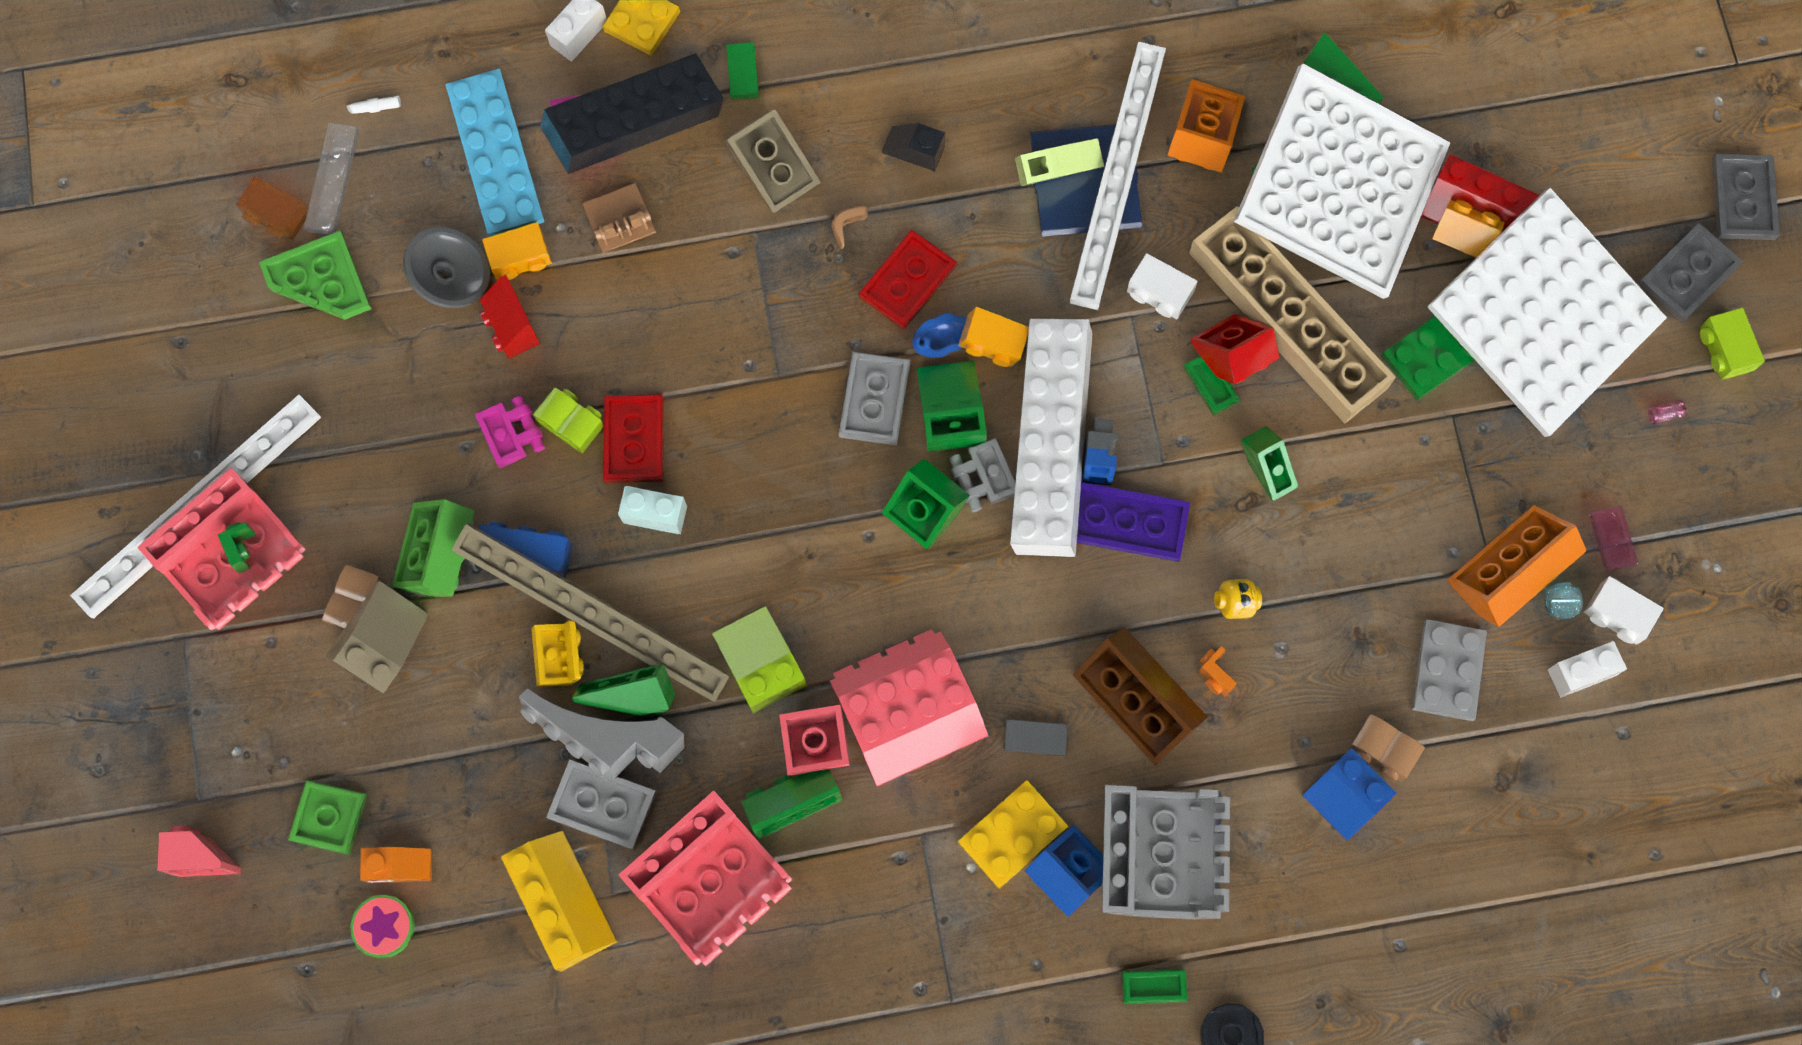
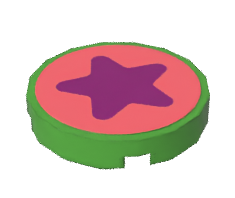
(382, 926)

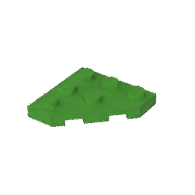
(319, 276)

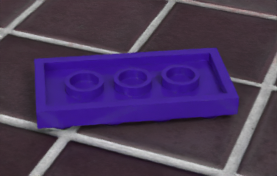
(1132, 522)

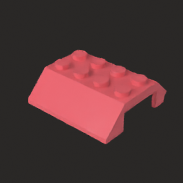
(196, 563)
(908, 706)
(707, 879)

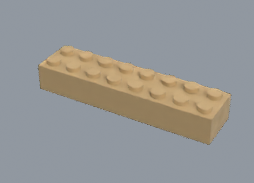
(1303, 323)

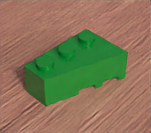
(1333, 63)

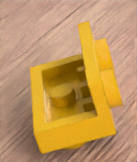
(557, 654)

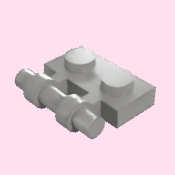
(992, 472)

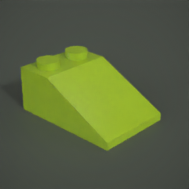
(759, 659)

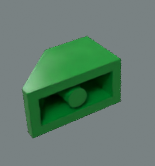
(1270, 462)

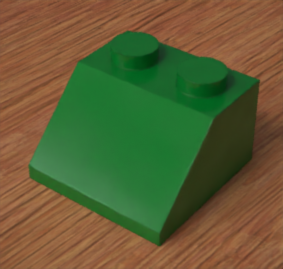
(925, 503)

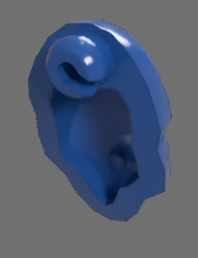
(939, 336)

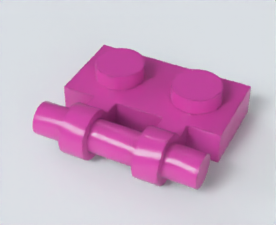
(501, 435)

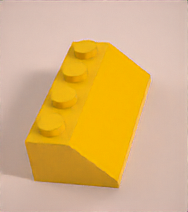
(558, 900)

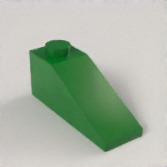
(630, 692)

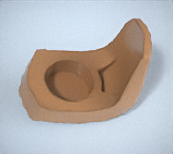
(844, 217)

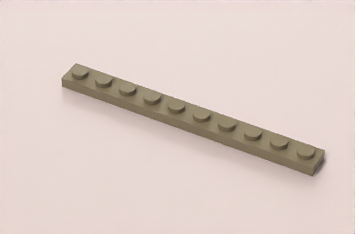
(590, 612)

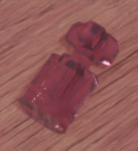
(1666, 412)

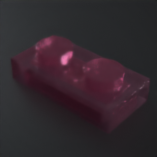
(1613, 539)

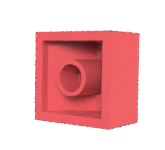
(814, 740)
(189, 853)

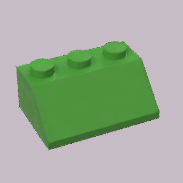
(426, 556)

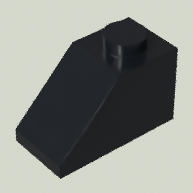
(916, 144)

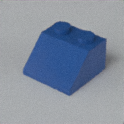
(1349, 794)
(1068, 870)

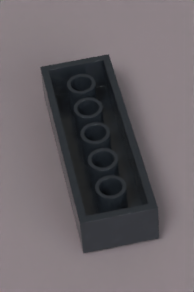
(631, 113)

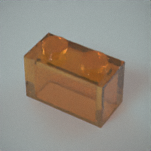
(272, 208)

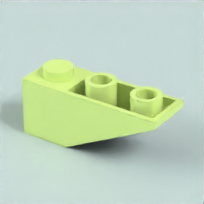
(1059, 162)

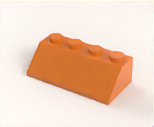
(1517, 564)

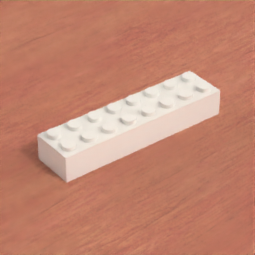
(1052, 438)

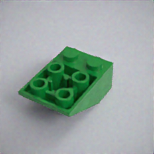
(951, 406)

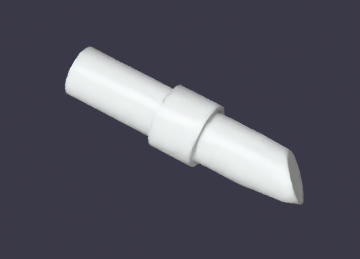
(374, 105)

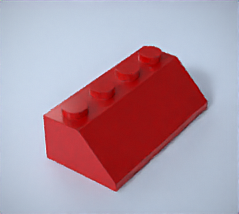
(1480, 189)

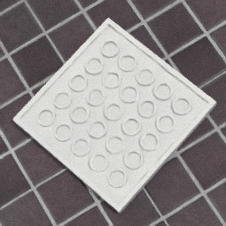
(1342, 181)
(1547, 312)

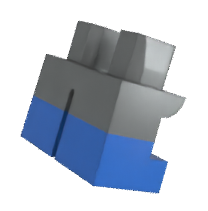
(1098, 457)

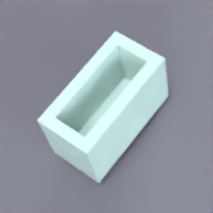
(652, 510)

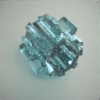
(1563, 601)

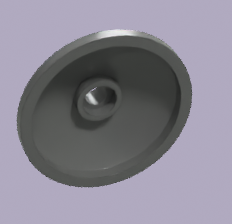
(451, 255)

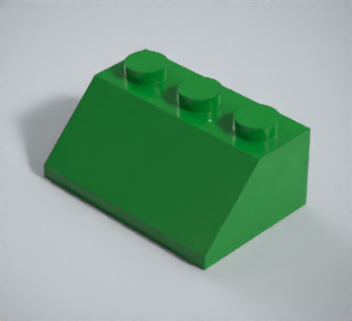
(790, 801)

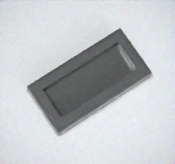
(1036, 737)

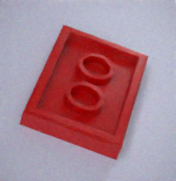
(907, 279)
(633, 438)

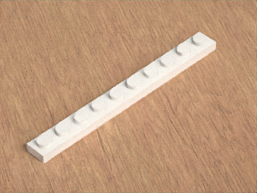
(1117, 176)
(246, 460)

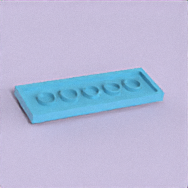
(494, 152)

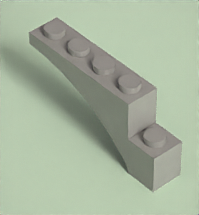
(605, 743)

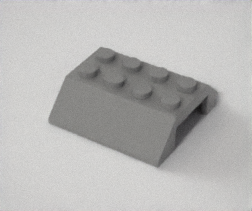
(1165, 853)

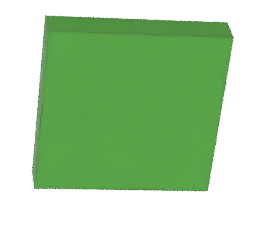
(327, 817)

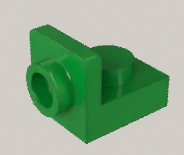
(234, 547)

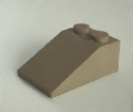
(772, 160)
(378, 637)

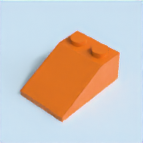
(1206, 126)

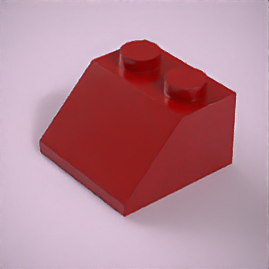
(508, 319)
(1237, 348)

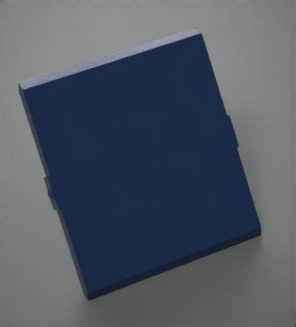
(1069, 201)

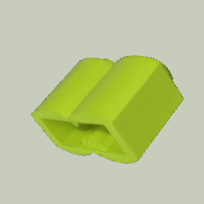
(569, 419)

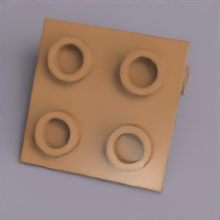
(619, 217)

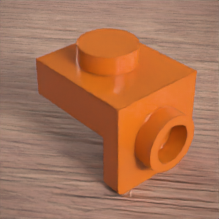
(1215, 677)

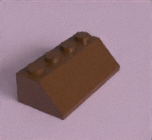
(1139, 695)

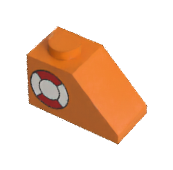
(395, 864)

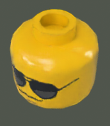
(1238, 598)

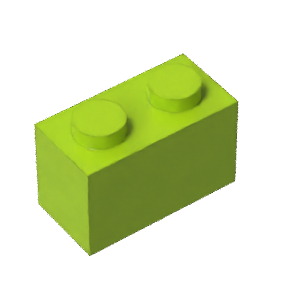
(1731, 344)

